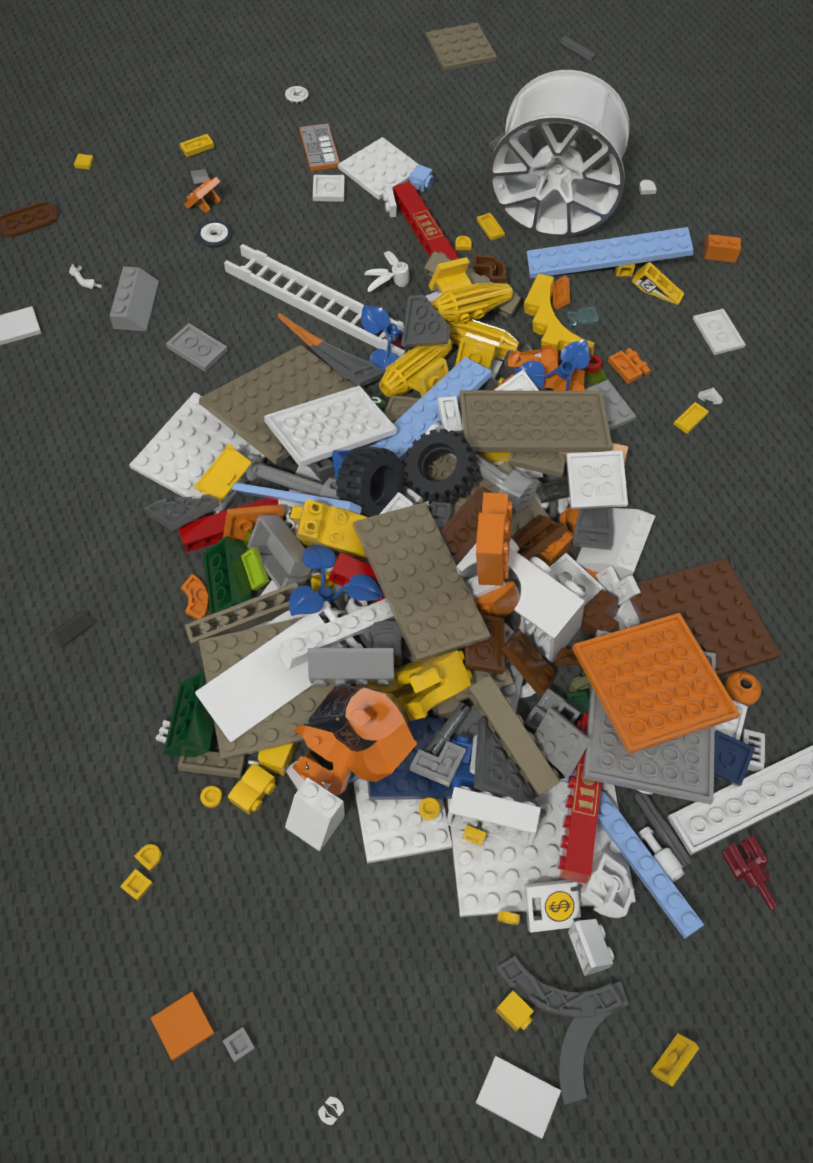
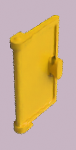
(223, 472)

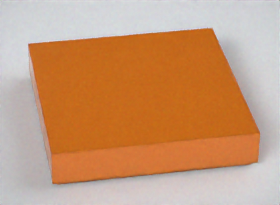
(182, 1026)

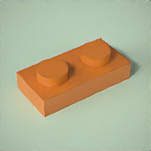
(561, 292)

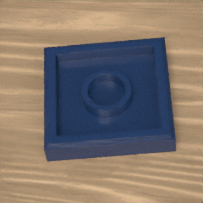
(731, 758)

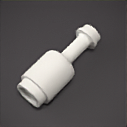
(664, 857)

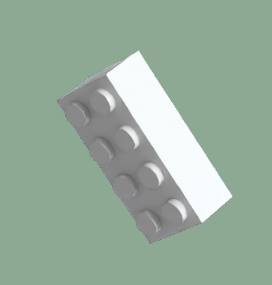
(493, 815)

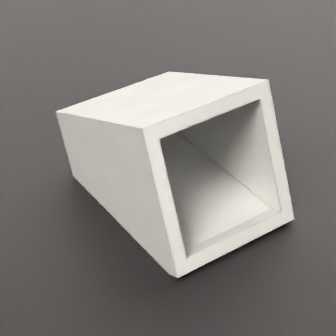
(314, 814)

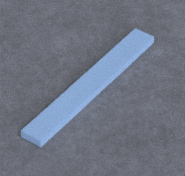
(294, 497)

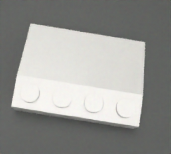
(628, 540)

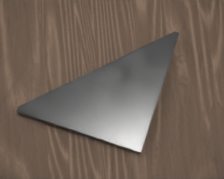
(496, 771)

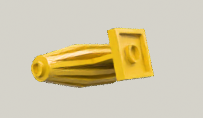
(461, 298)
(481, 342)
(416, 370)

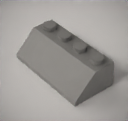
(133, 300)
(351, 666)

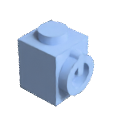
(421, 178)

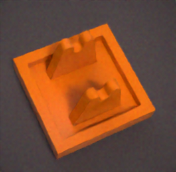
(206, 188)

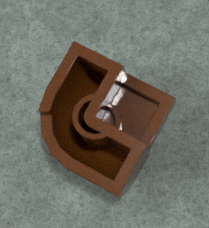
(490, 267)

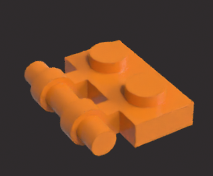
(626, 368)

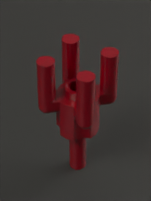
(750, 868)

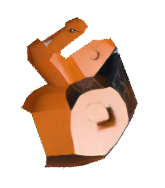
(366, 740)

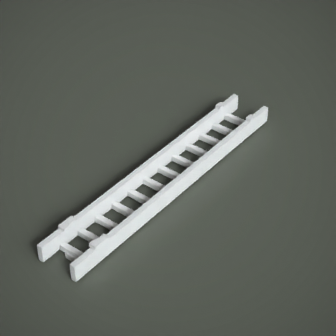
(309, 307)

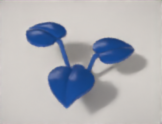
(373, 321)
(572, 356)
(306, 601)

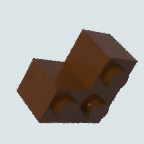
(599, 614)

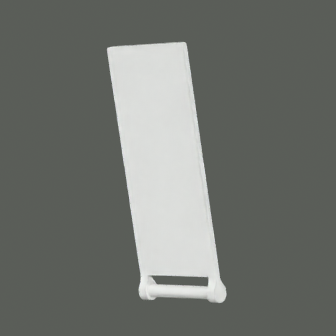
(261, 681)

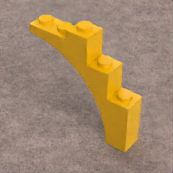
(545, 321)

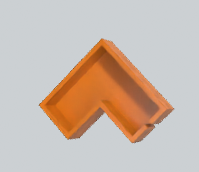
(493, 539)

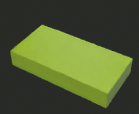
(255, 568)

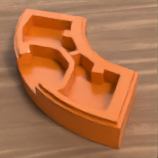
(197, 597)

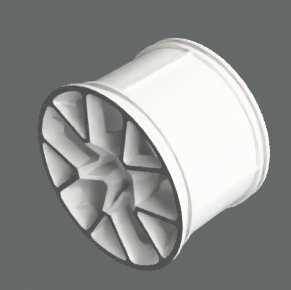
(556, 189)

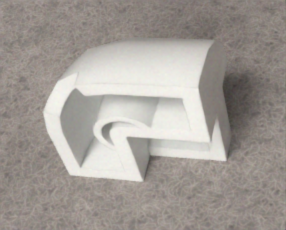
(608, 888)

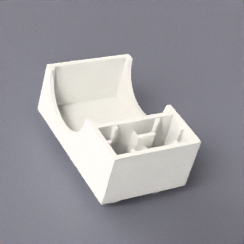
(548, 609)

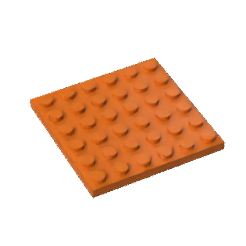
(655, 682)

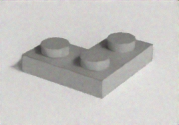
(441, 768)

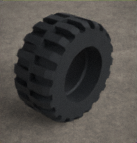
(425, 451)
(356, 475)

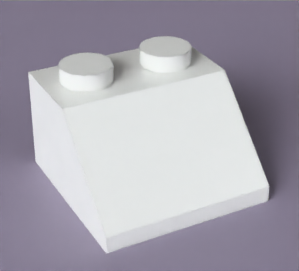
(590, 946)

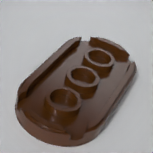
(28, 219)

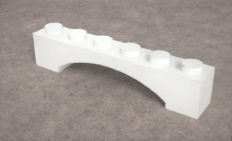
(295, 649)

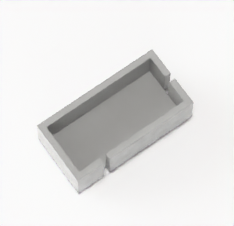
(279, 551)

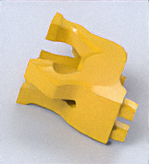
(327, 527)
(428, 683)

